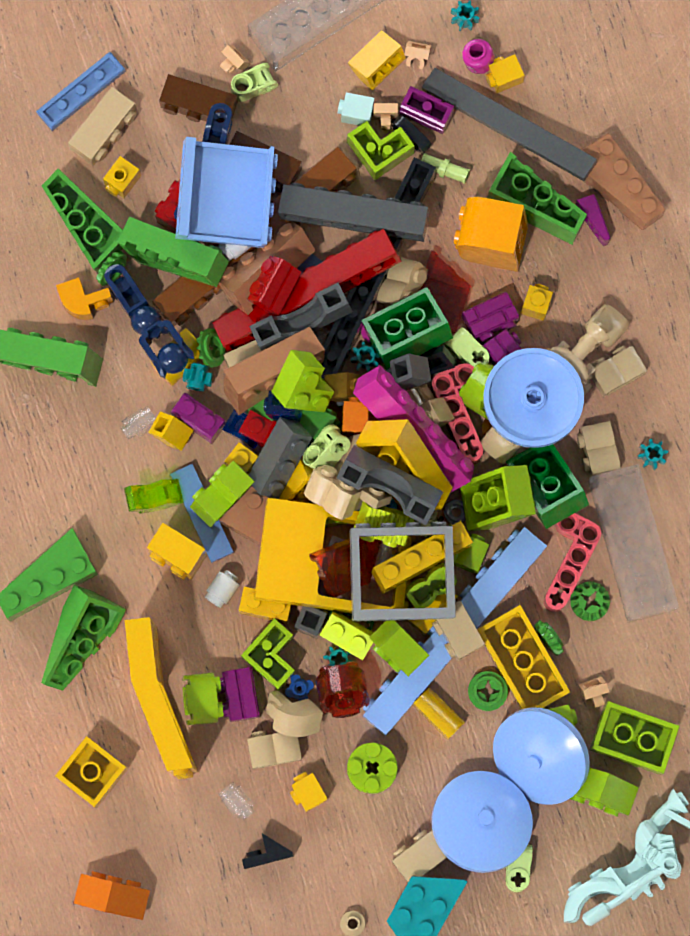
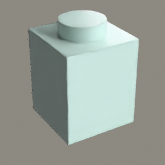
(356, 109)

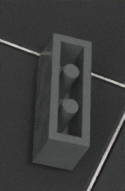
(279, 457)

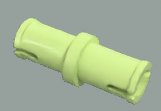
(447, 169)

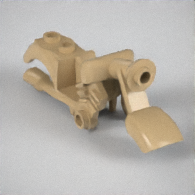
(602, 328)

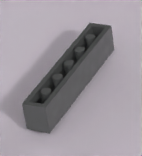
(353, 212)

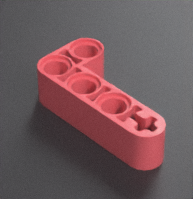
(461, 417)
(568, 564)

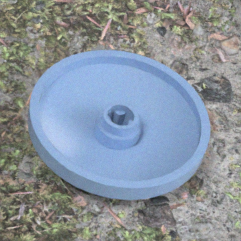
(533, 397)
(541, 755)
(482, 821)

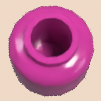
(478, 56)

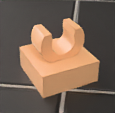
(417, 51)
(234, 59)
(385, 112)
(593, 690)

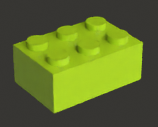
(498, 498)
(634, 738)

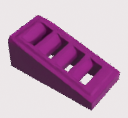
(594, 218)

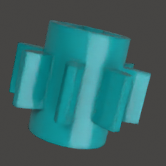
(462, 21)
(367, 363)
(197, 377)
(660, 453)
(334, 654)

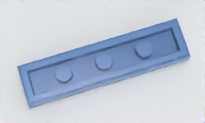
(81, 91)
(212, 538)

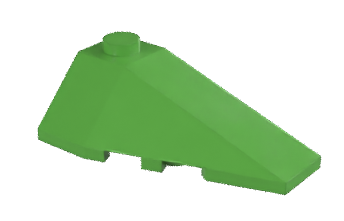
(81, 628)

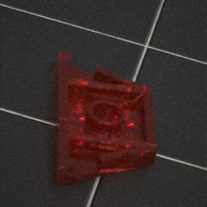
(447, 289)
(336, 568)

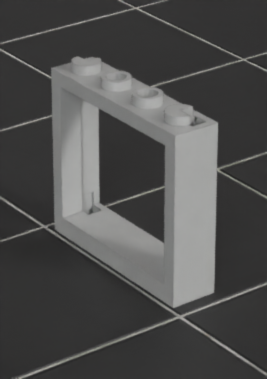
(411, 529)

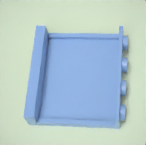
(225, 193)

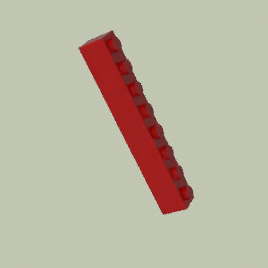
(348, 268)

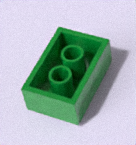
(407, 327)
(552, 484)

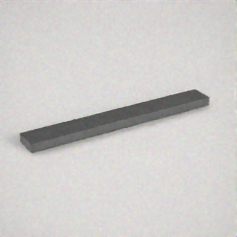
(509, 124)

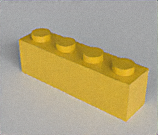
(418, 559)

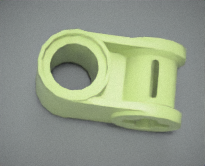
(256, 79)
(465, 348)
(326, 449)
(522, 867)

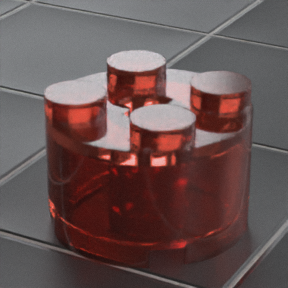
(342, 689)

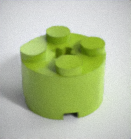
(473, 390)
(201, 698)
(372, 754)

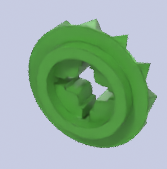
(116, 258)
(210, 357)
(593, 612)
(549, 637)
(479, 682)

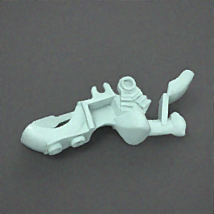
(653, 857)

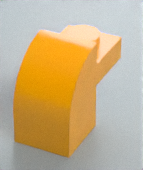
(79, 304)

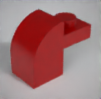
(257, 428)

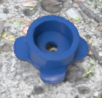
(296, 681)

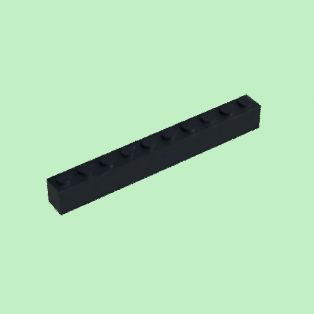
(362, 297)

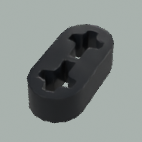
(420, 141)

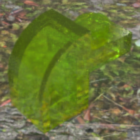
(153, 496)

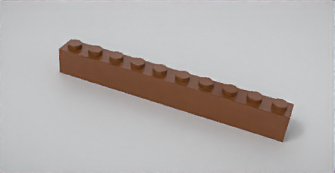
(187, 294)

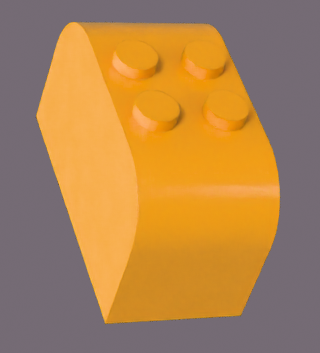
(492, 233)

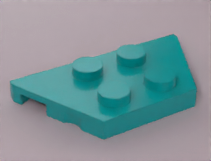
(425, 905)

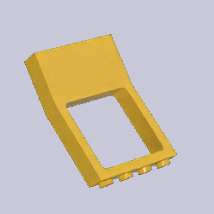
(284, 564)
(149, 688)

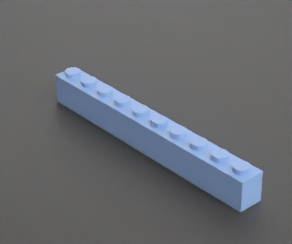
(479, 602)

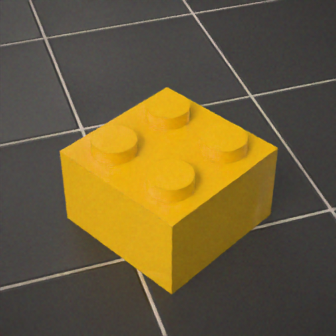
(176, 551)
(91, 772)

